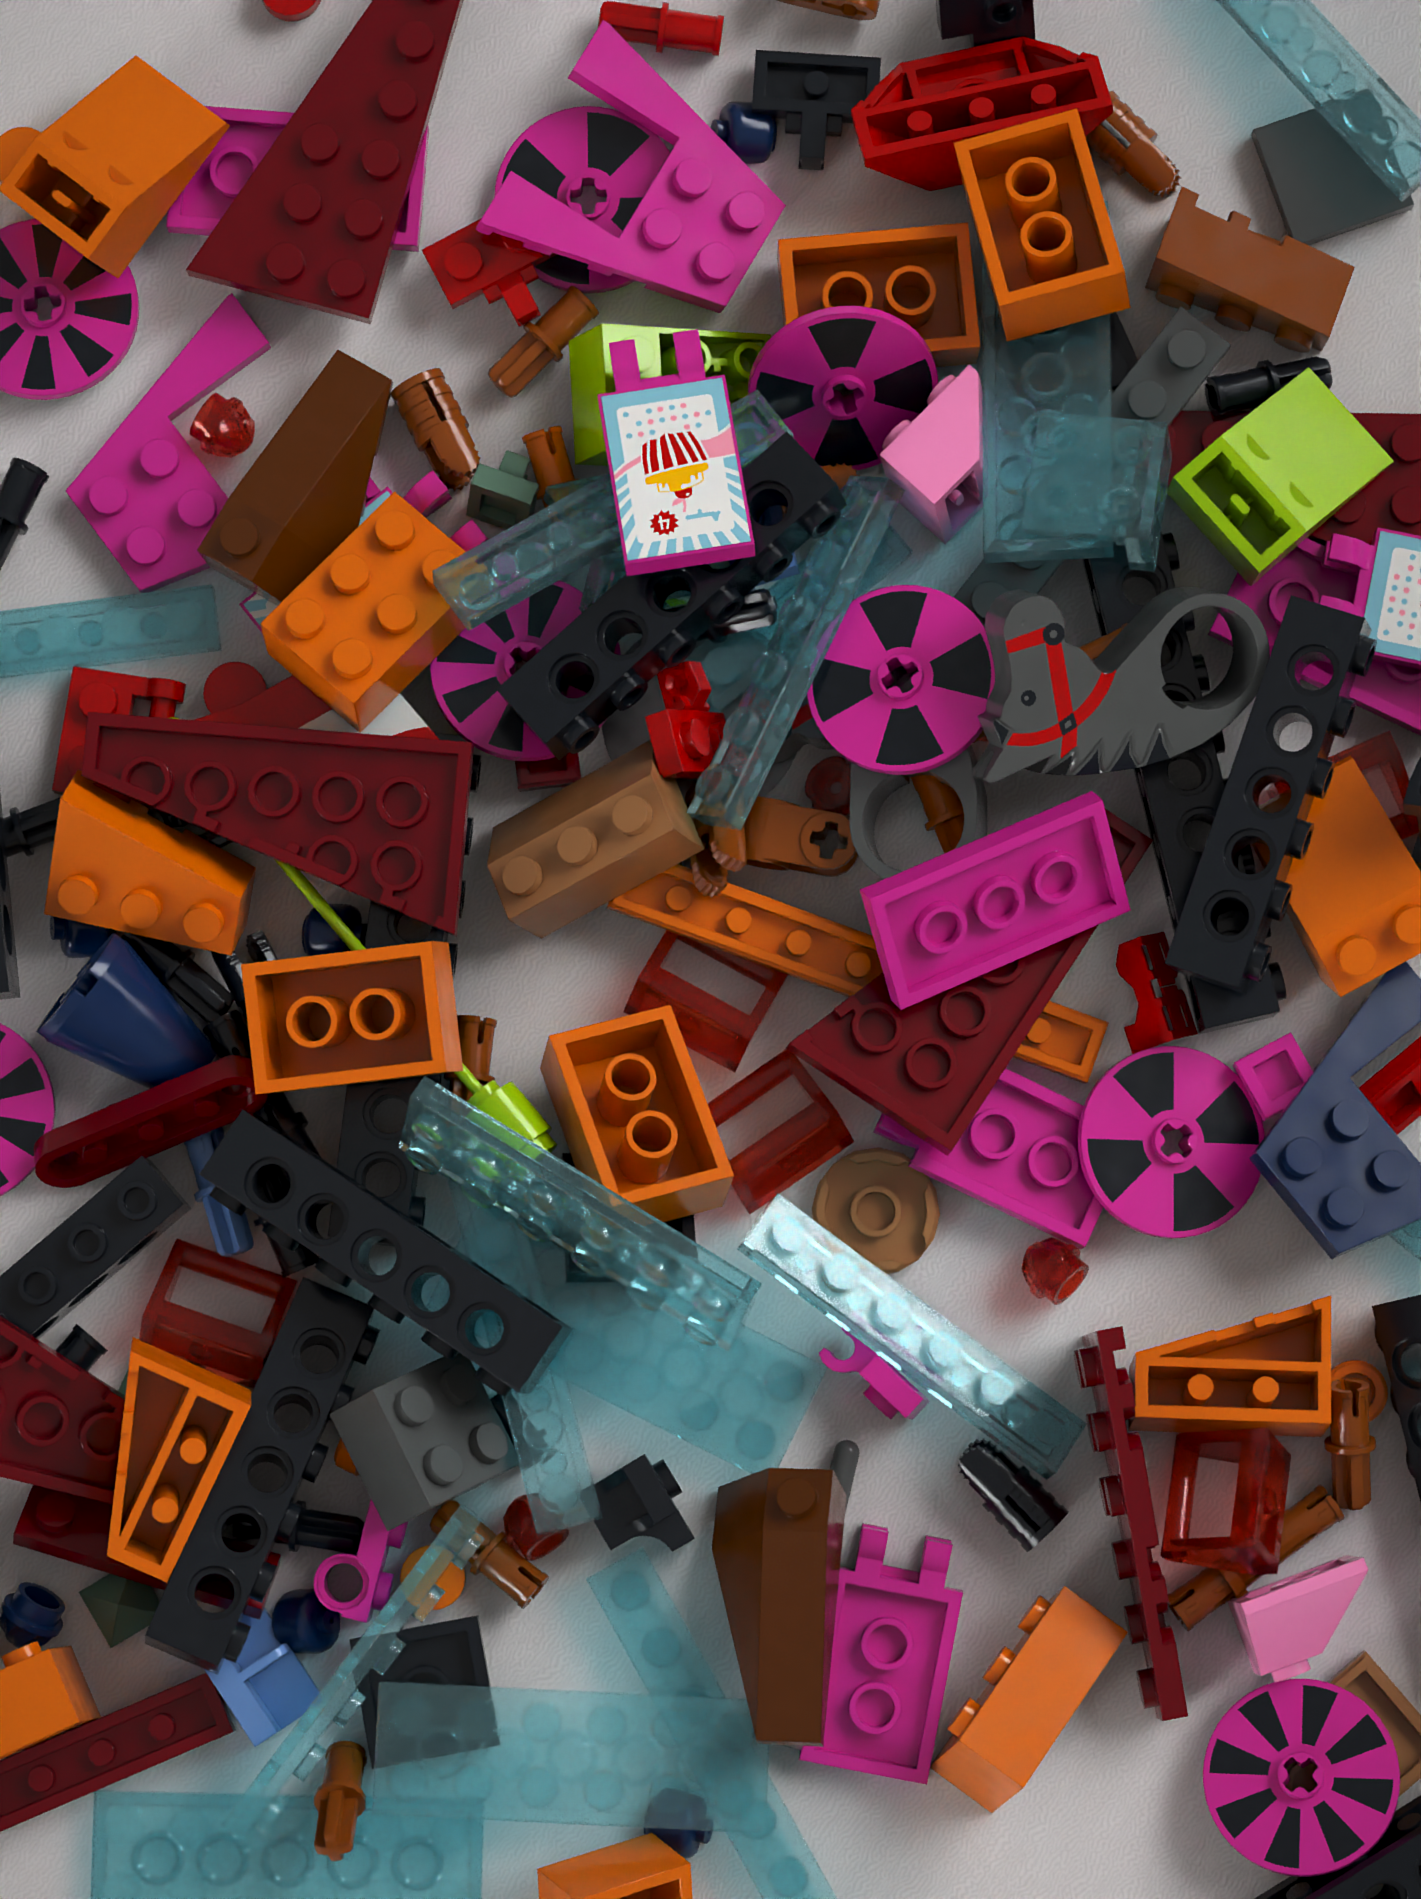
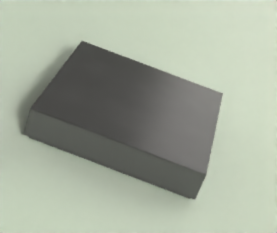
(1320, 179)

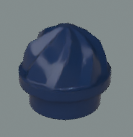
(31, 1615)

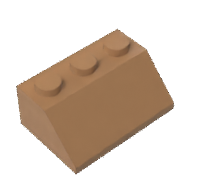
(590, 843)

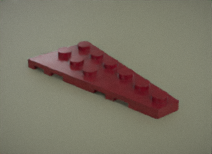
(338, 805)
(944, 1054)
(56, 1420)

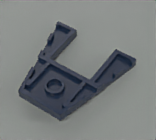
(1333, 1149)

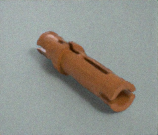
(1217, 1586)

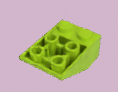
(592, 373)
(1278, 475)

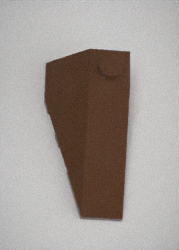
(304, 485)
(779, 1585)

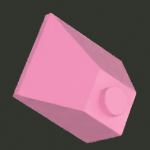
(1296, 1616)

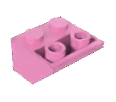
(941, 456)

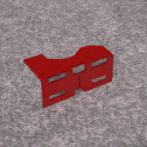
(1151, 1023)

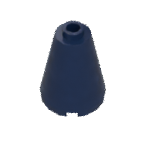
(126, 1020)

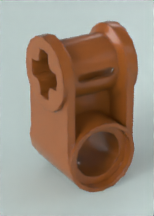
(783, 838)

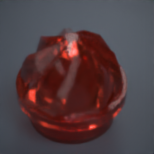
(223, 426)
(1053, 1269)
(522, 1532)

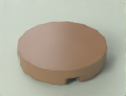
(878, 1207)

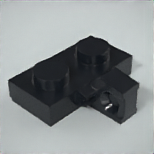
(812, 95)

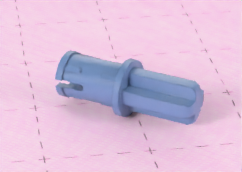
(229, 1229)

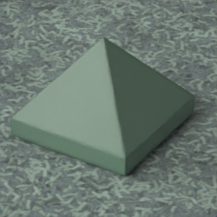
(120, 1607)

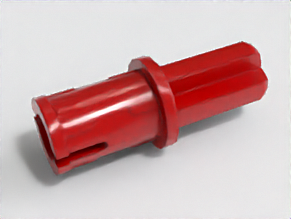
(664, 26)

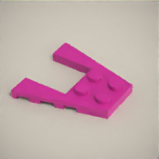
(695, 220)
(146, 484)

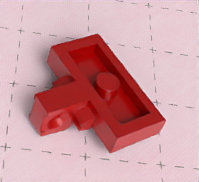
(490, 265)
(685, 732)

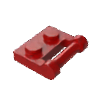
(112, 694)

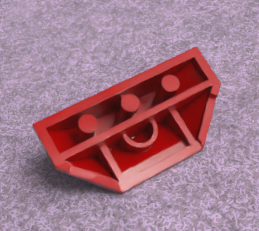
(937, 100)

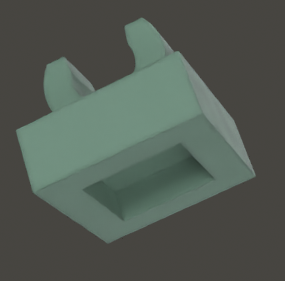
(504, 494)

